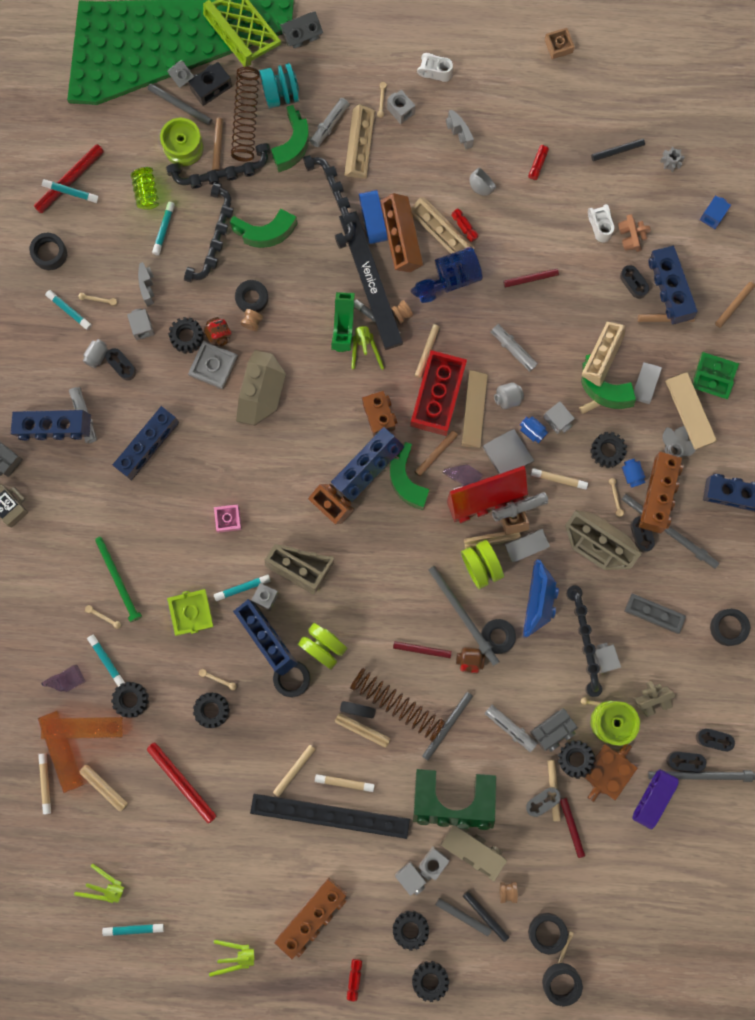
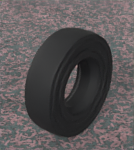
(247, 286)
(507, 628)
(357, 709)

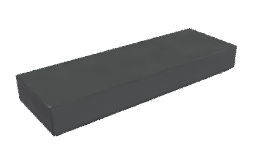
(655, 613)

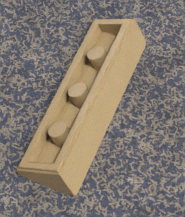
(359, 142)
(439, 226)
(604, 353)
(474, 409)
(691, 411)

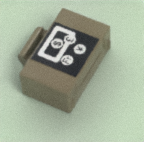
(10, 508)

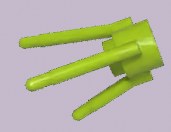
(362, 337)
(111, 893)
(245, 958)

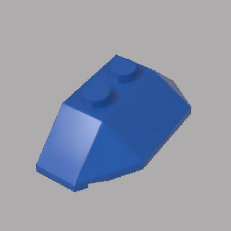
(540, 599)

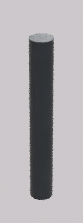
(619, 149)
(486, 916)

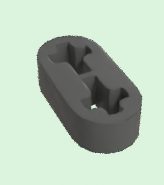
(540, 798)

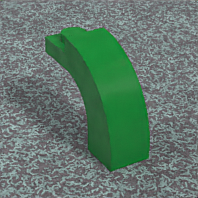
(293, 151)
(268, 235)
(343, 322)
(609, 395)
(404, 488)

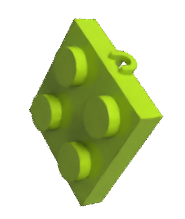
(190, 612)

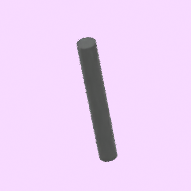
(463, 917)

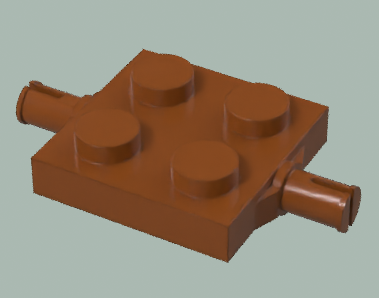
(610, 772)

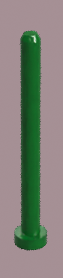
(134, 615)

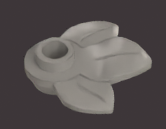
(679, 441)

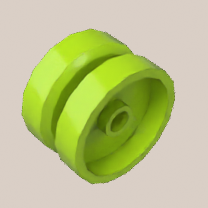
(181, 141)
(482, 564)
(322, 646)
(626, 724)

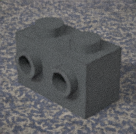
(301, 29)

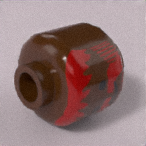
(217, 331)
(470, 660)

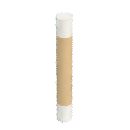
(559, 479)
(44, 783)
(344, 783)

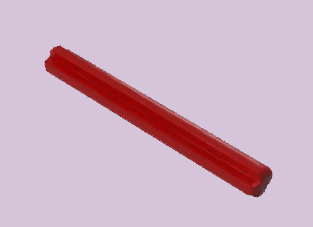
(84, 163)
(181, 782)

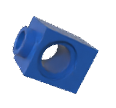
(715, 212)

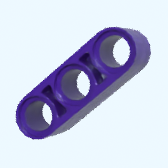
(655, 799)

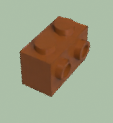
(378, 412)
(331, 503)

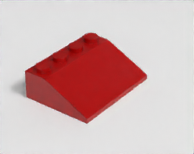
(487, 494)

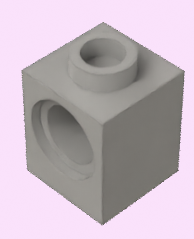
(180, 73)
(400, 113)
(140, 324)
(559, 418)
(265, 596)
(606, 657)
(442, 861)
(411, 879)

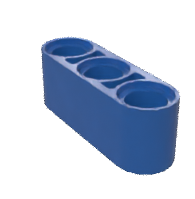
(373, 217)

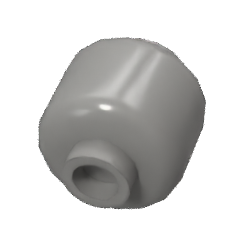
(509, 395)

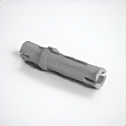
(324, 128)
(507, 341)
(79, 404)
(515, 508)
(512, 729)

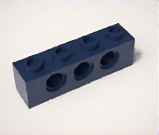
(668, 258)
(24, 420)
(146, 443)
(367, 464)
(714, 493)
(265, 637)

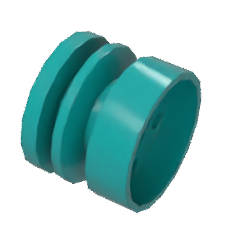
(279, 85)

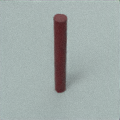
(530, 278)
(422, 649)
(572, 827)

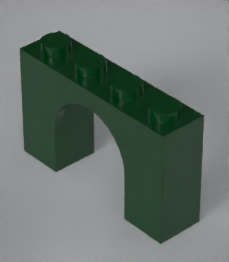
(430, 811)

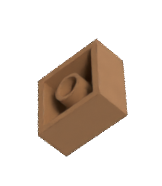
(559, 43)
(516, 524)

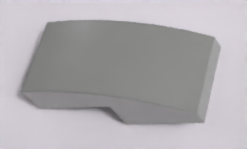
(459, 127)
(144, 276)
(647, 382)
(527, 545)

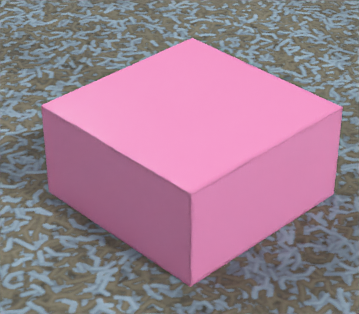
(227, 518)

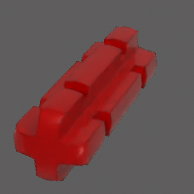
(538, 162)
(465, 225)
(354, 980)

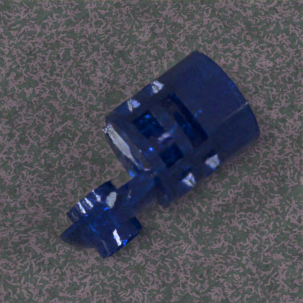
(454, 272)

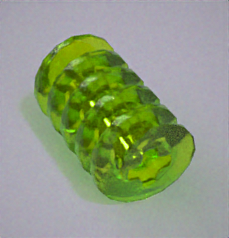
(143, 188)

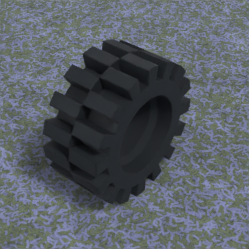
(186, 324)
(616, 442)
(118, 696)
(200, 704)
(585, 768)
(410, 943)
(421, 972)

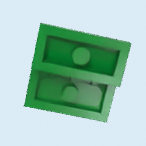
(715, 375)

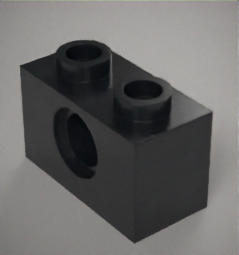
(207, 92)

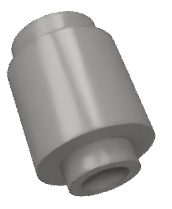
(95, 353)

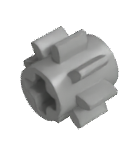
(672, 159)

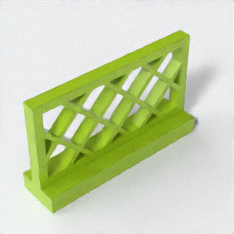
(231, 38)

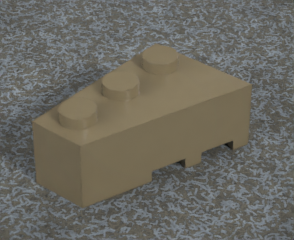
(299, 567)
(474, 851)

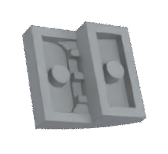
(507, 452)

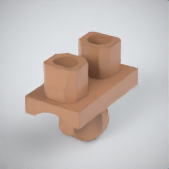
(630, 226)

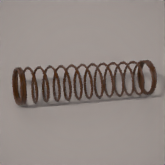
(255, 71)
(353, 687)

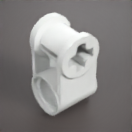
(434, 67)
(601, 219)

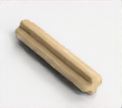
(495, 538)
(362, 730)
(103, 788)

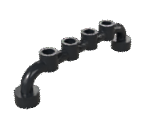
(214, 175)
(336, 189)
(220, 229)
(593, 688)

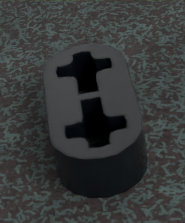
(637, 278)
(117, 366)
(638, 536)
(714, 744)
(686, 766)

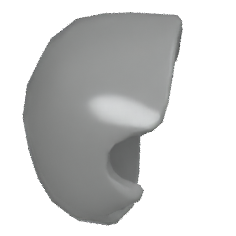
(481, 182)

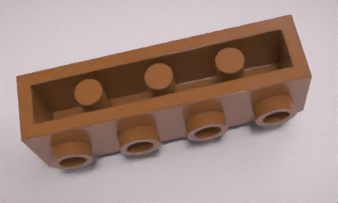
(401, 233)
(660, 492)
(310, 918)

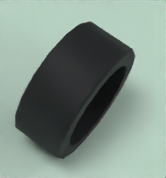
(41, 239)
(745, 627)
(294, 693)
(553, 949)
(566, 999)

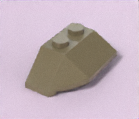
(260, 388)
(601, 542)

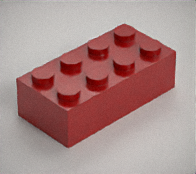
(438, 393)

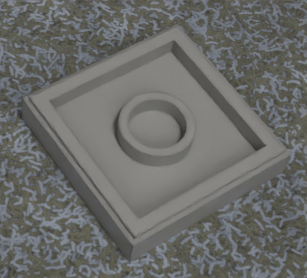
(213, 365)

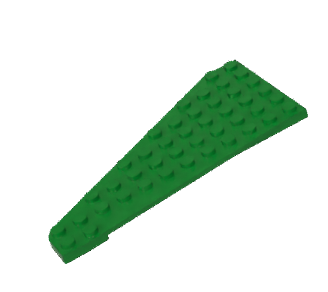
(136, 42)

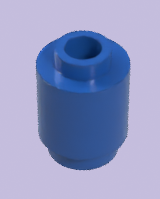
(533, 429)
(633, 473)

